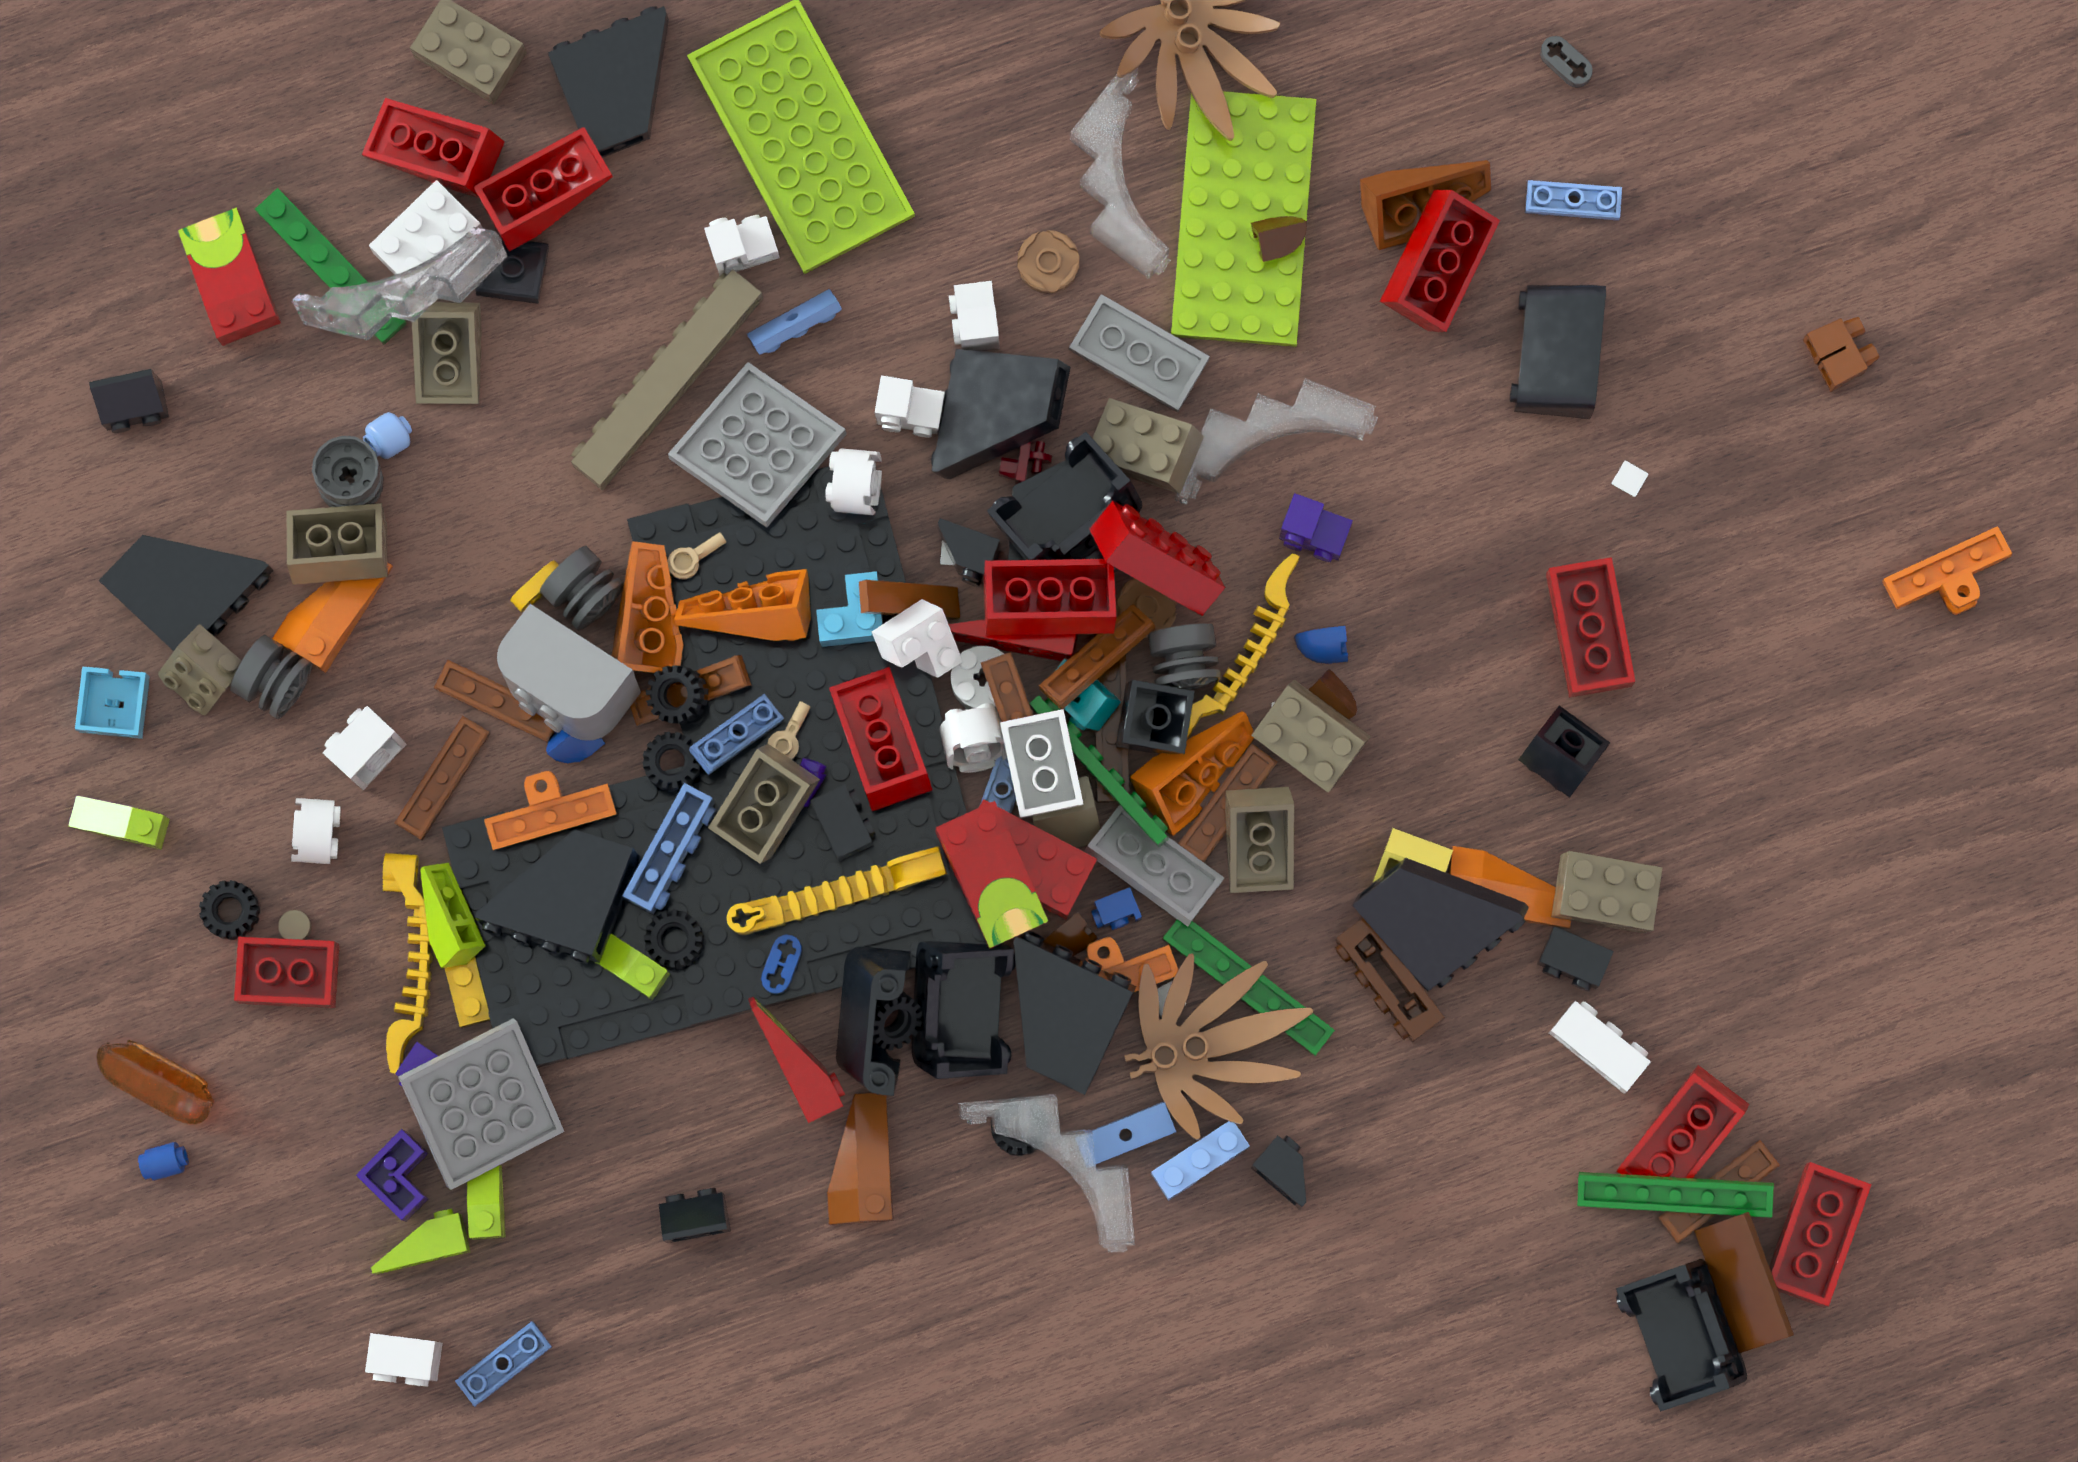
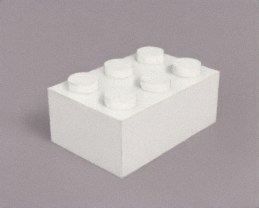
(423, 230)
(363, 747)
(1041, 763)

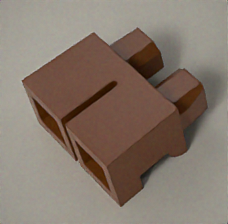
(1850, 361)

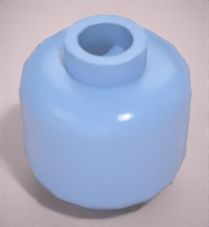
(388, 435)

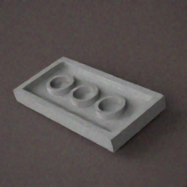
(1139, 353)
(1163, 874)

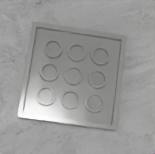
(757, 444)
(481, 1104)

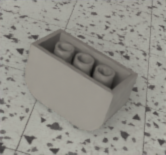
(564, 677)

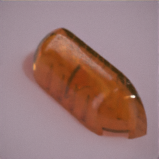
(156, 1081)

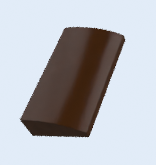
(1744, 1282)

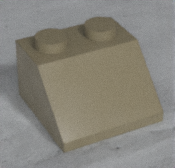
(1073, 825)

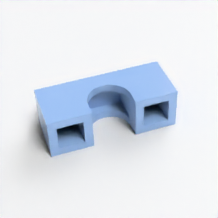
(1200, 1159)

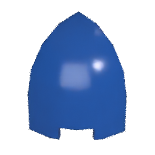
(1323, 644)
(569, 749)

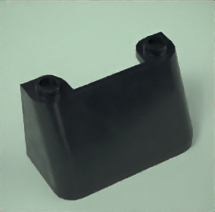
(1560, 350)
(1060, 511)
(868, 977)
(960, 1009)
(1684, 1334)

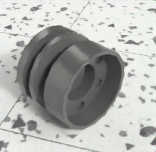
(347, 457)
(587, 594)
(1184, 656)
(266, 674)

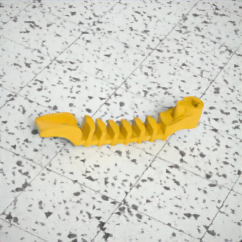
(1276, 598)
(401, 875)
(895, 876)

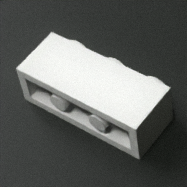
(1600, 1046)

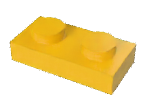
(467, 993)

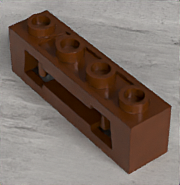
(1386, 1000)

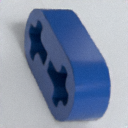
(789, 966)

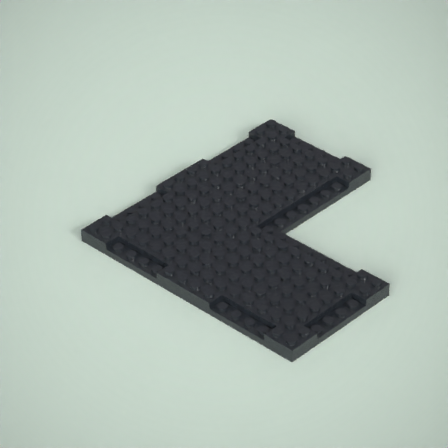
(583, 1008)

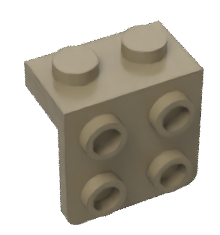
(200, 670)

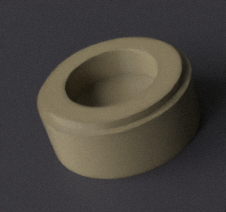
(294, 925)

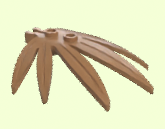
(1184, 32)
(1184, 1051)

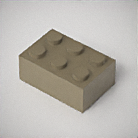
(468, 50)
(1148, 444)
(336, 543)
(1311, 736)
(764, 803)
(1606, 892)

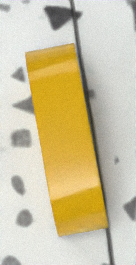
(530, 591)

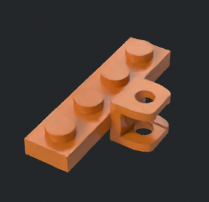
(1950, 573)
(549, 812)
(1160, 961)

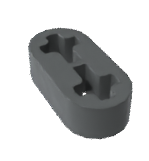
(1571, 56)

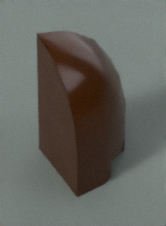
(1279, 236)
(1335, 694)
(1072, 934)

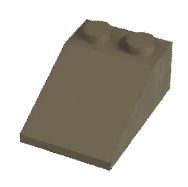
(447, 354)
(1260, 839)

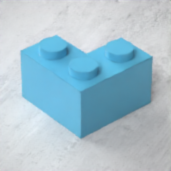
(847, 623)

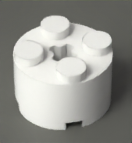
(855, 481)
(962, 677)
(972, 738)
(314, 831)

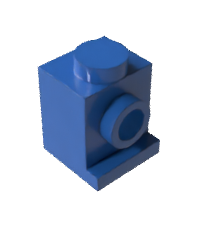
(1116, 910)

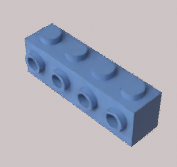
(668, 849)

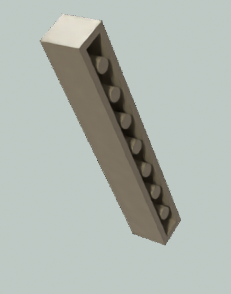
(666, 379)

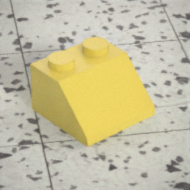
(1405, 845)

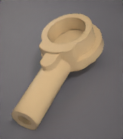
(684, 562)
(786, 740)

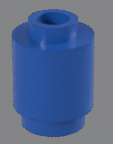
(163, 1161)

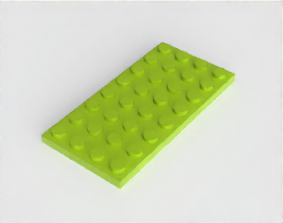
(801, 136)
(1227, 185)

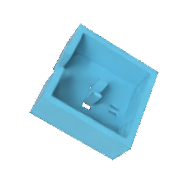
(100, 689)

